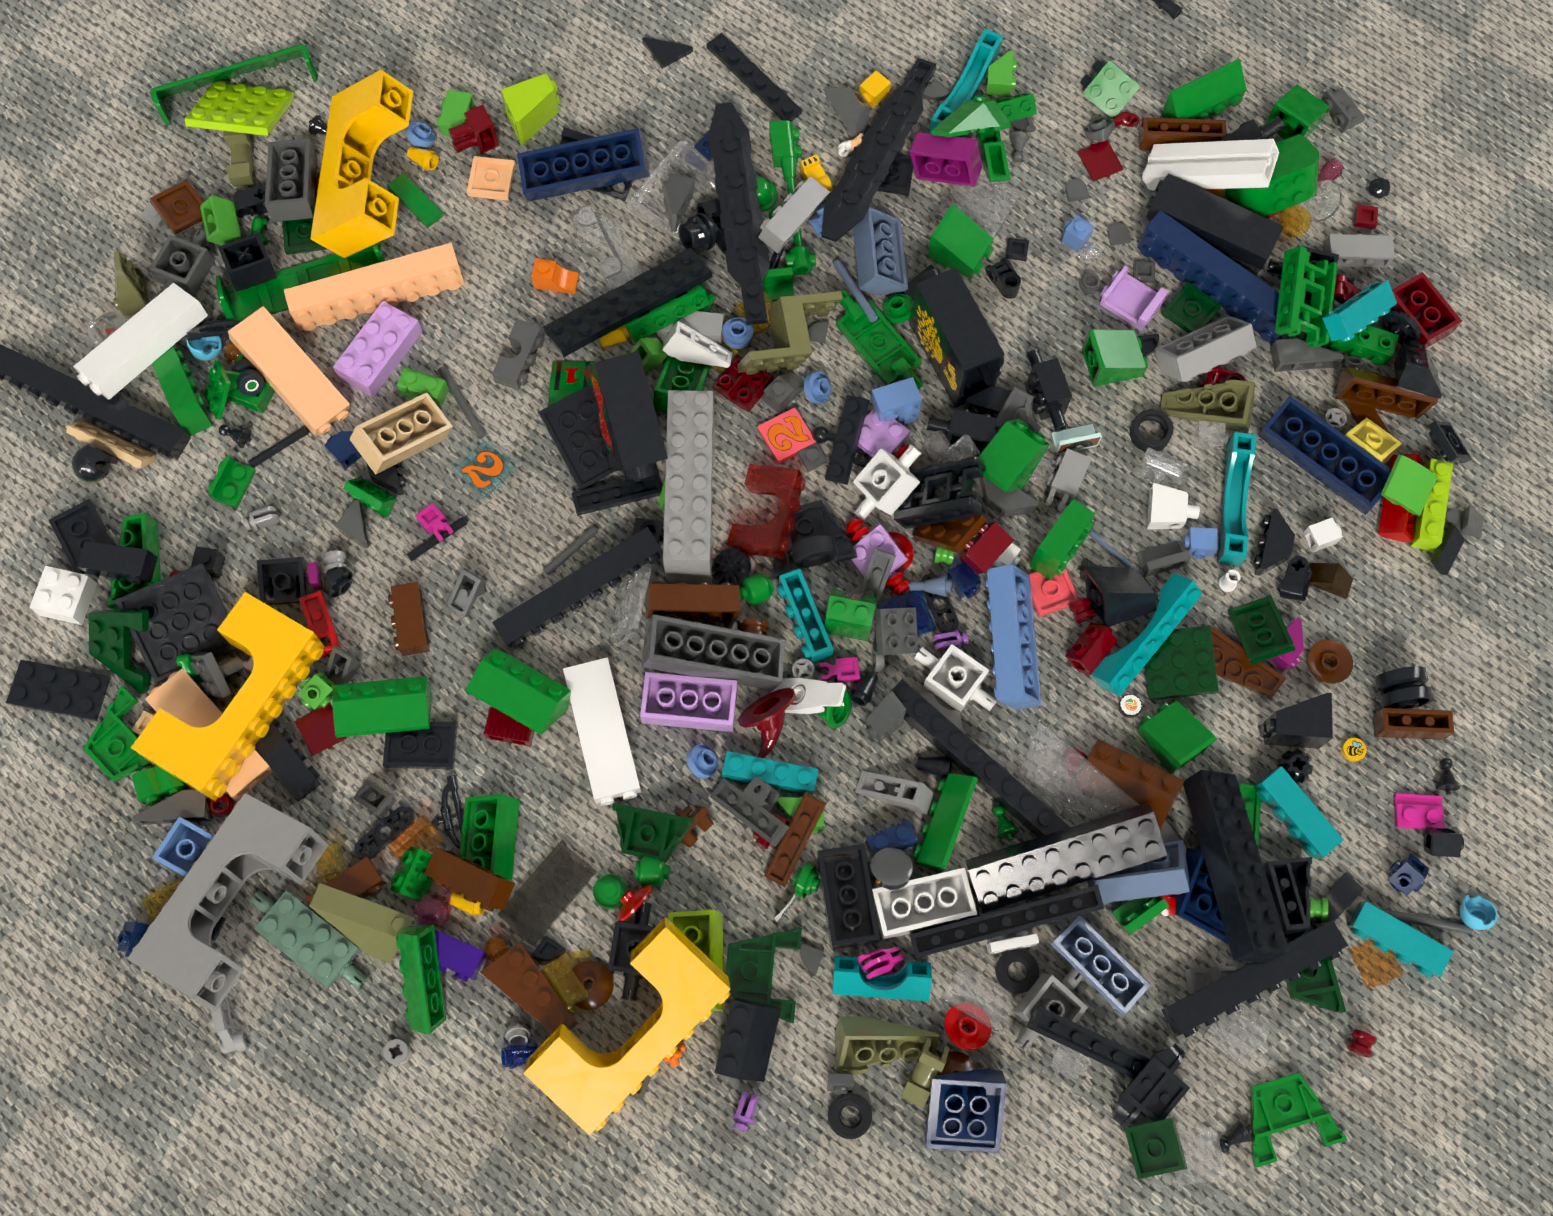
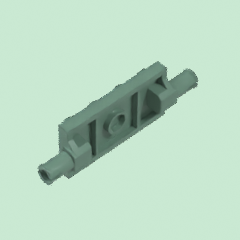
(308, 939)

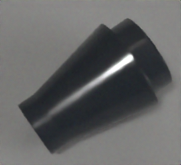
(864, 689)
(937, 765)

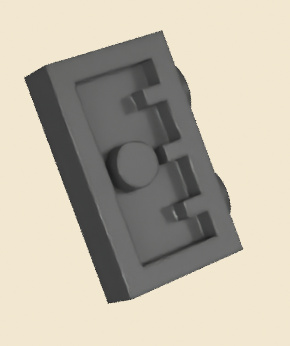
(1343, 109)

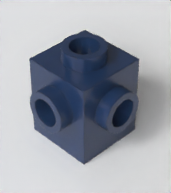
(1408, 874)
(130, 936)

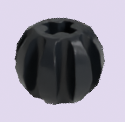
(1303, 768)

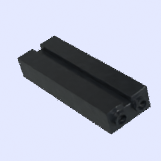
(1216, 220)

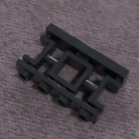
(947, 507)

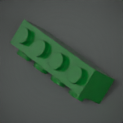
(1368, 344)

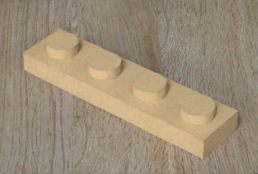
(110, 443)

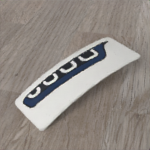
(786, 909)

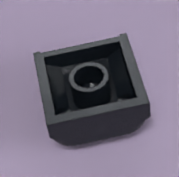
(282, 580)

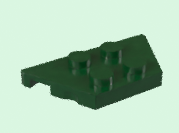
(649, 831)
(1318, 986)

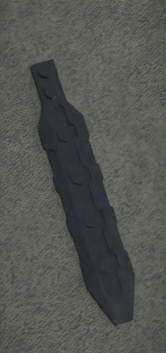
(878, 149)
(740, 213)

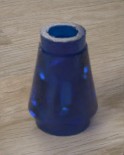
(516, 1055)

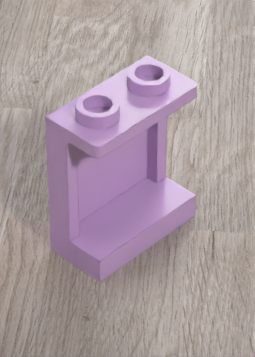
(1132, 299)

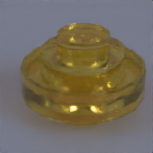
(1295, 221)

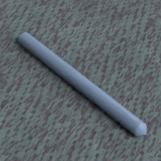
(1111, 550)

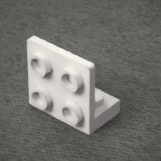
(1013, 940)

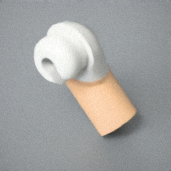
(848, 146)

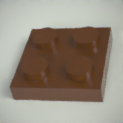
(178, 206)

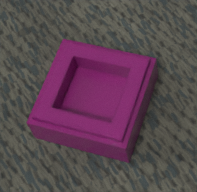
(314, 576)

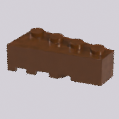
(694, 602)
(526, 985)

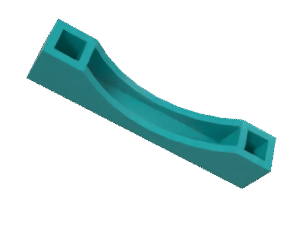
(982, 57)
(1233, 528)
(1122, 667)

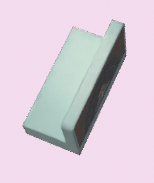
(1075, 439)

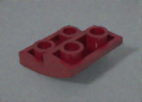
(742, 388)

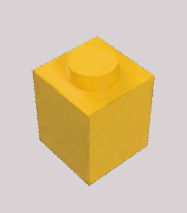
(875, 89)

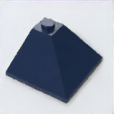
(1200, 904)
(966, 1111)

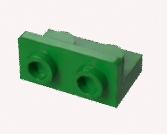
(1018, 106)
(231, 482)
(370, 495)
(410, 878)
(1137, 912)

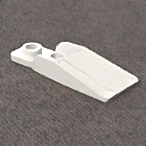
(812, 695)

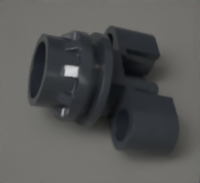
(704, 228)

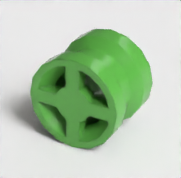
(943, 555)
(1319, 909)

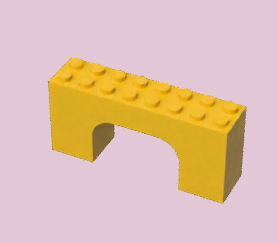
(350, 207)
(214, 753)
(595, 1083)

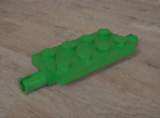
(878, 343)

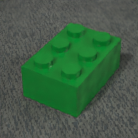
(1063, 540)

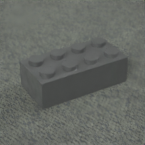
(290, 180)

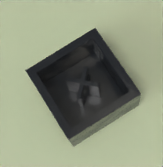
(247, 262)

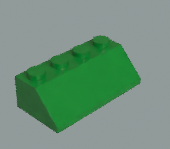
(1207, 94)
(519, 691)
(381, 706)
(946, 822)
(490, 832)
(421, 978)

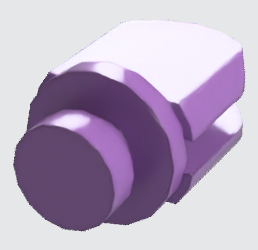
(956, 639)
(748, 1119)

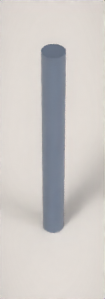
(855, 291)

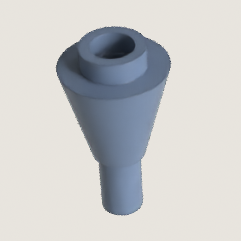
(938, 586)

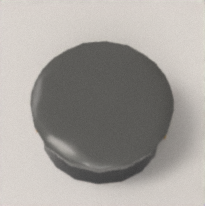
(891, 868)

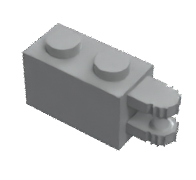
(1068, 477)

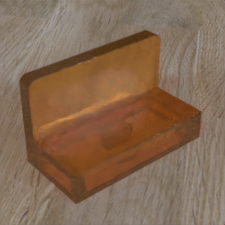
(418, 835)

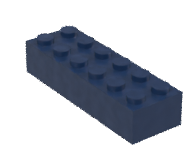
(583, 164)
(1326, 454)

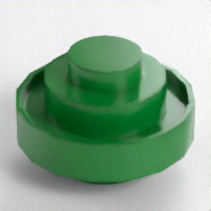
(898, 308)
(806, 881)
(609, 890)

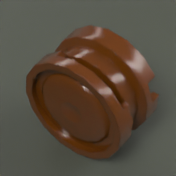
(752, 626)

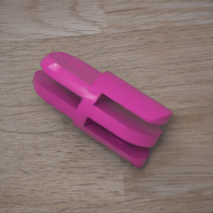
(881, 961)

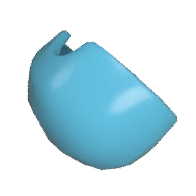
(198, 347)
(1484, 912)

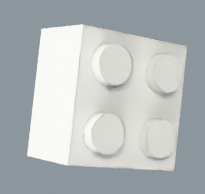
(63, 595)

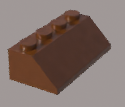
(1381, 393)
(1138, 778)

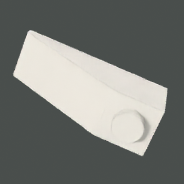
(693, 347)

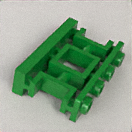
(1293, 294)
(667, 313)

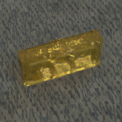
(154, 902)
(564, 982)

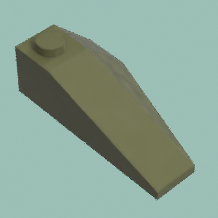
(129, 286)
(1221, 403)
(361, 921)
(870, 1041)

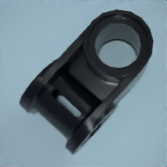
(250, 201)
(1002, 275)
(1296, 579)

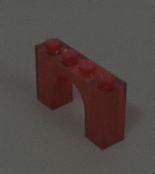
(771, 538)

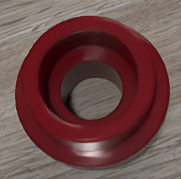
(223, 812)

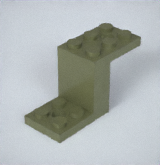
(789, 332)

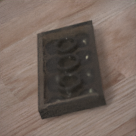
(547, 893)

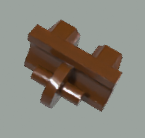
(700, 818)

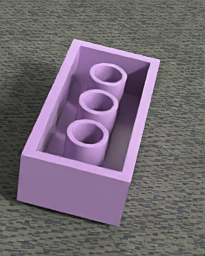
(377, 349)
(689, 702)

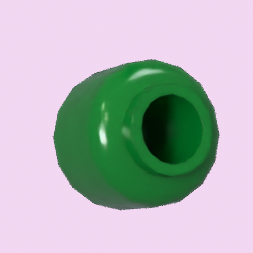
(756, 589)
(651, 872)

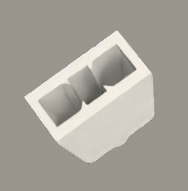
(1169, 508)

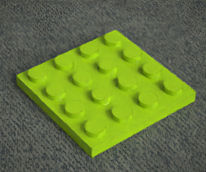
(240, 108)

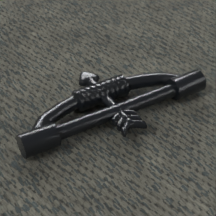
(223, 324)
(446, 819)

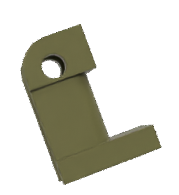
(241, 167)
(919, 1081)

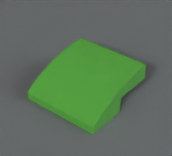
(1409, 485)

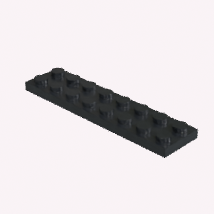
(627, 302)

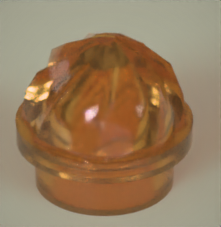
(231, 352)
(496, 947)

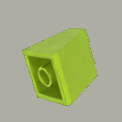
(530, 105)

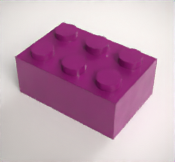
(946, 159)

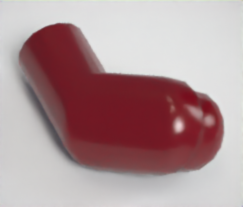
(1126, 119)

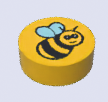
(1353, 749)

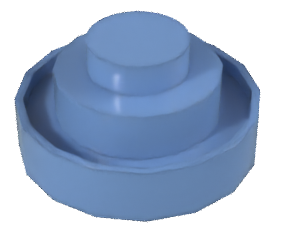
(420, 135)
(737, 333)
(817, 387)
(702, 761)

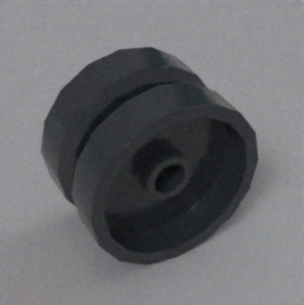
(1404, 688)

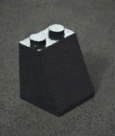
(1118, 593)
(1301, 725)

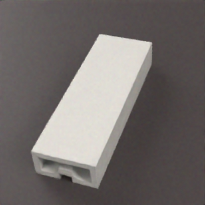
(1213, 163)
(140, 341)
(602, 731)

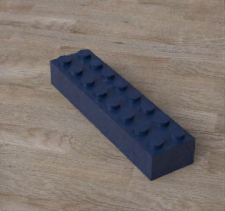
(1212, 273)

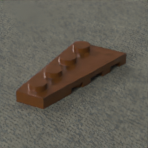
(1234, 666)

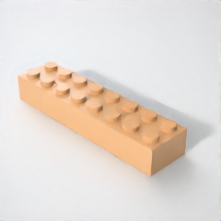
(365, 288)

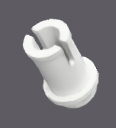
(1229, 581)

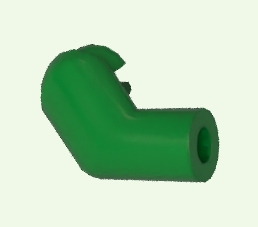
(258, 224)
(185, 662)

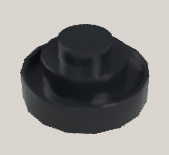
(337, 582)

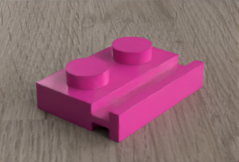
(1418, 811)

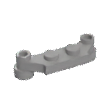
(222, 1024)

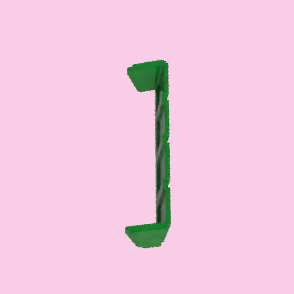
(231, 72)
(271, 294)

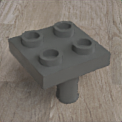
(896, 631)
(214, 672)

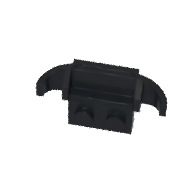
(1153, 1089)

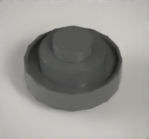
(1099, 128)

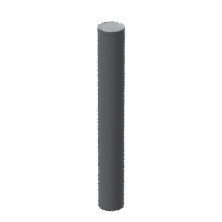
(570, 550)

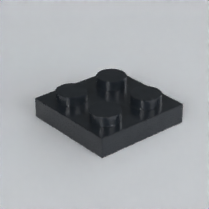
(1450, 443)

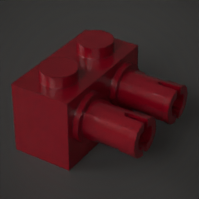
(475, 131)
(985, 547)

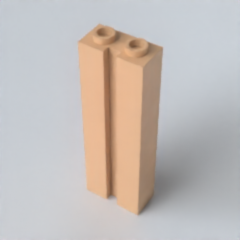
(289, 371)
(190, 704)

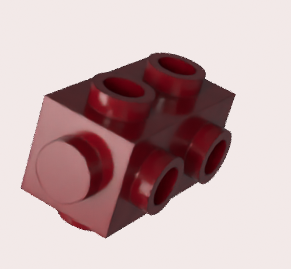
(1091, 648)

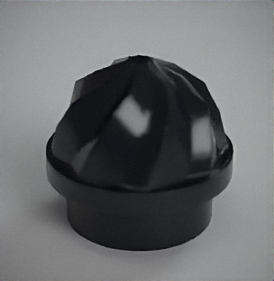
(1379, 188)

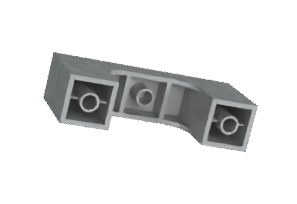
(689, 487)
(179, 940)

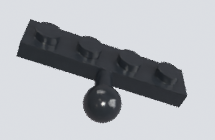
(845, 439)

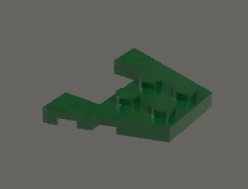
(111, 643)
(751, 969)

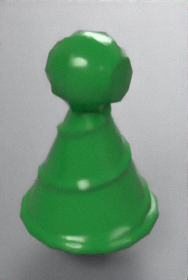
(1005, 827)

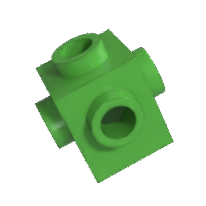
(318, 683)

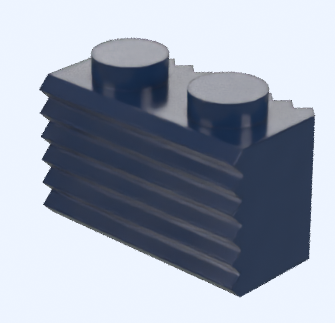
(898, 837)

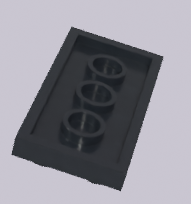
(58, 690)

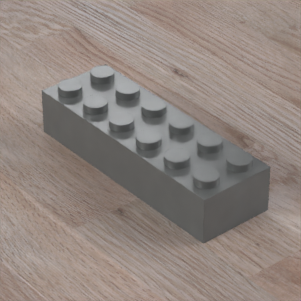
(713, 652)

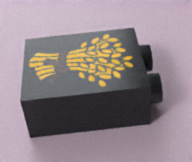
(954, 335)

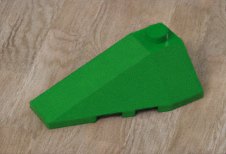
(973, 117)

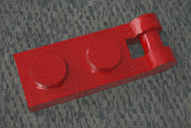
(319, 619)

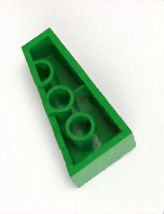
(181, 391)
(142, 533)

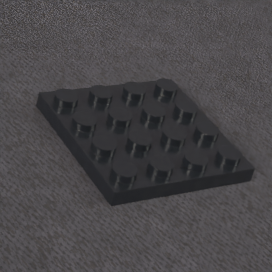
(577, 437)
(182, 619)

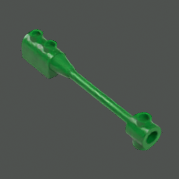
(786, 155)

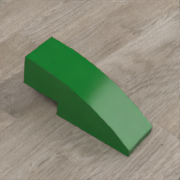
(993, 155)

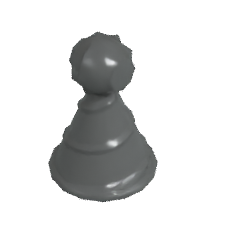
(1018, 140)

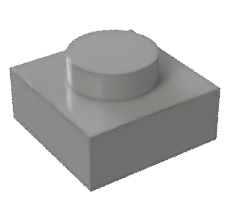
(151, 216)

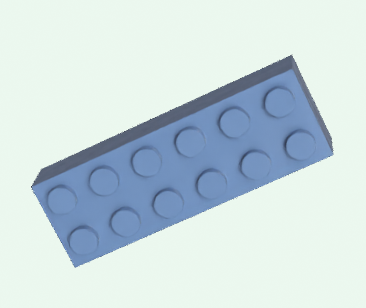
(1013, 637)

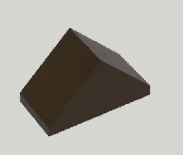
(1331, 578)

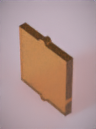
(1374, 965)

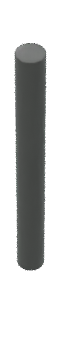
(462, 402)
(1429, 921)

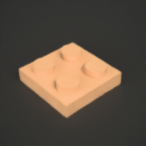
(491, 178)

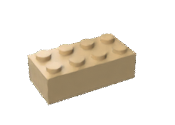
(400, 433)

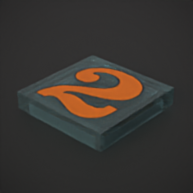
(484, 470)

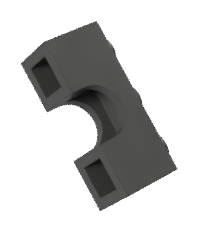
(513, 371)

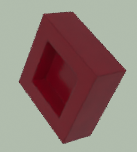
(1366, 216)

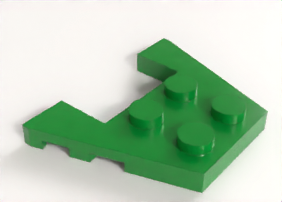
(113, 740)
(1285, 1105)

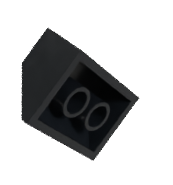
(1416, 369)
(747, 1040)

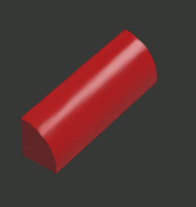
(1395, 520)

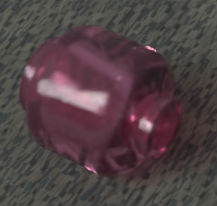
(432, 909)

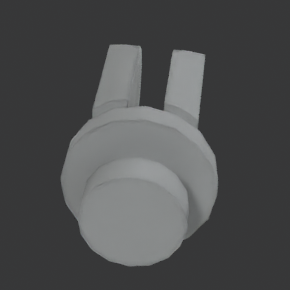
(261, 518)

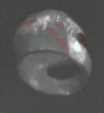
(109, 324)

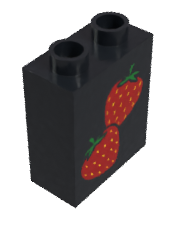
(626, 415)

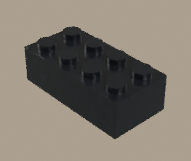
(848, 896)

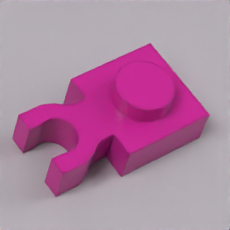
(433, 520)
(844, 670)

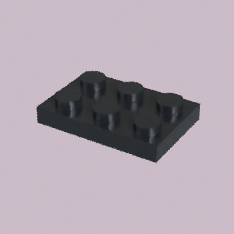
(899, 176)
(79, 525)
(422, 748)

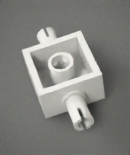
(886, 481)
(958, 692)

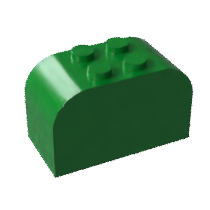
(1291, 182)

